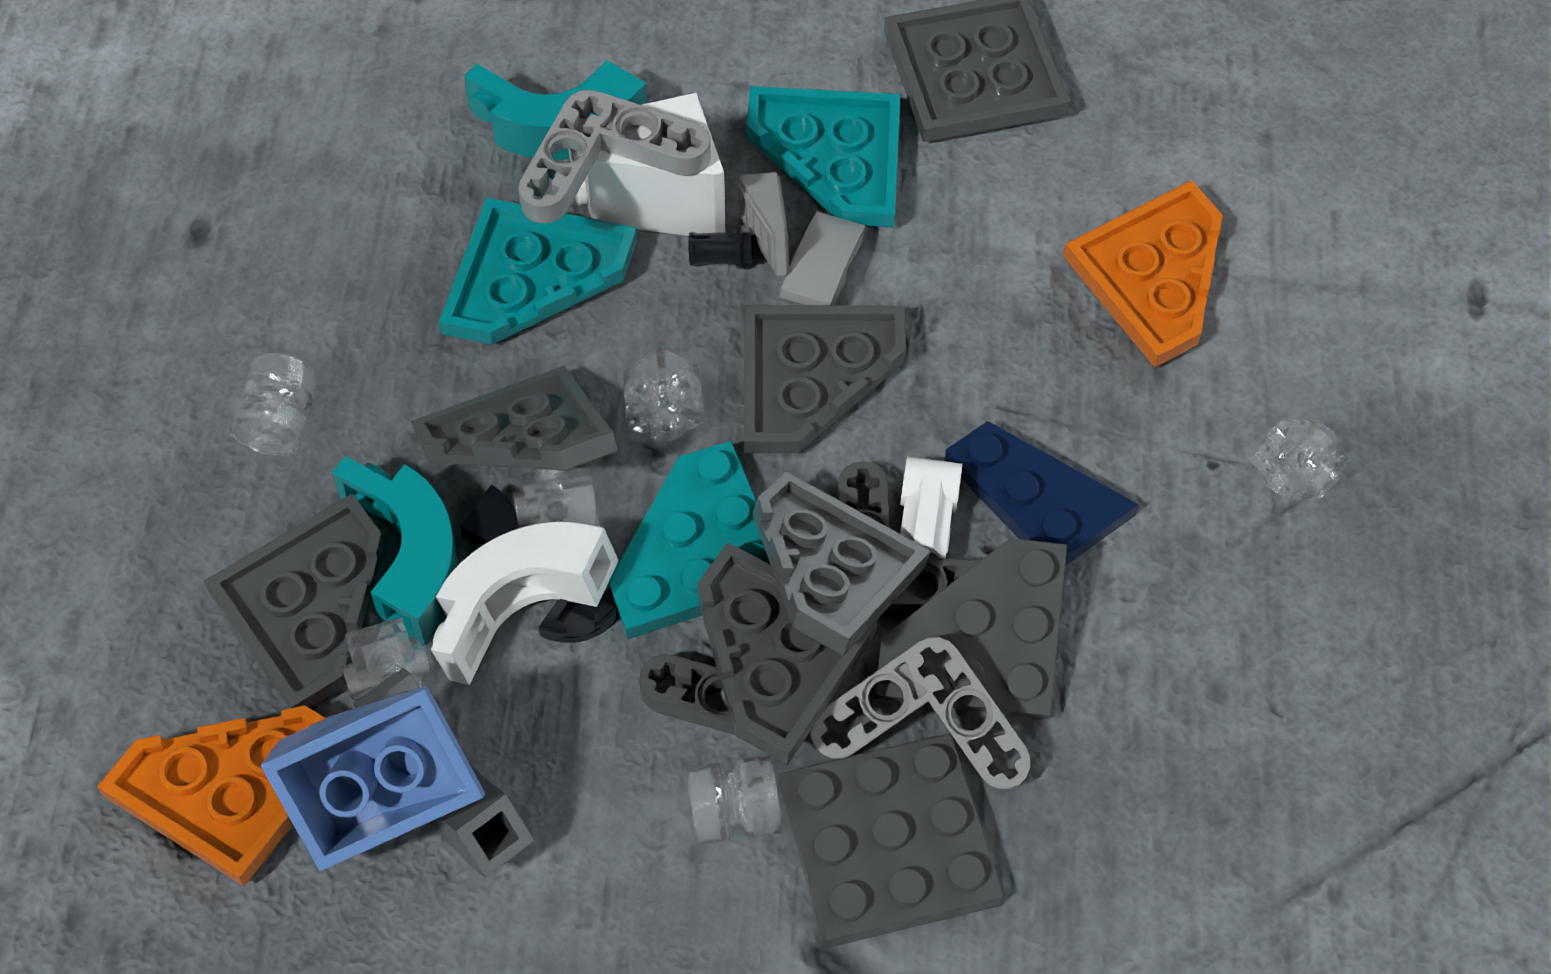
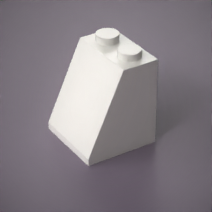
(650, 197)

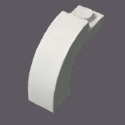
(510, 573)

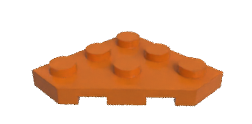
(1154, 269)
(210, 789)

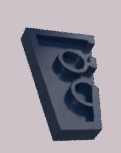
(1038, 493)

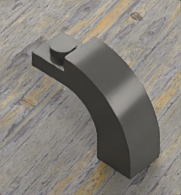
(483, 831)

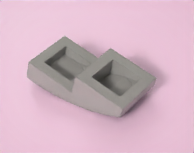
(822, 260)

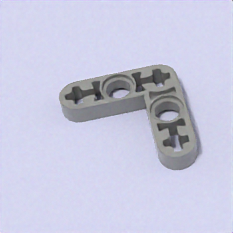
(606, 134)
(917, 692)

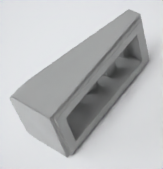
(764, 215)

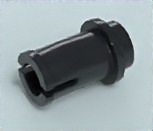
(721, 248)

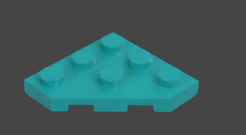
(832, 146)
(531, 270)
(681, 535)

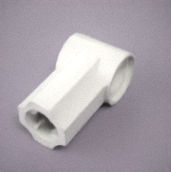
(928, 501)

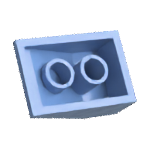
(370, 775)

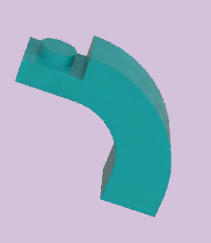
(524, 117)
(426, 548)

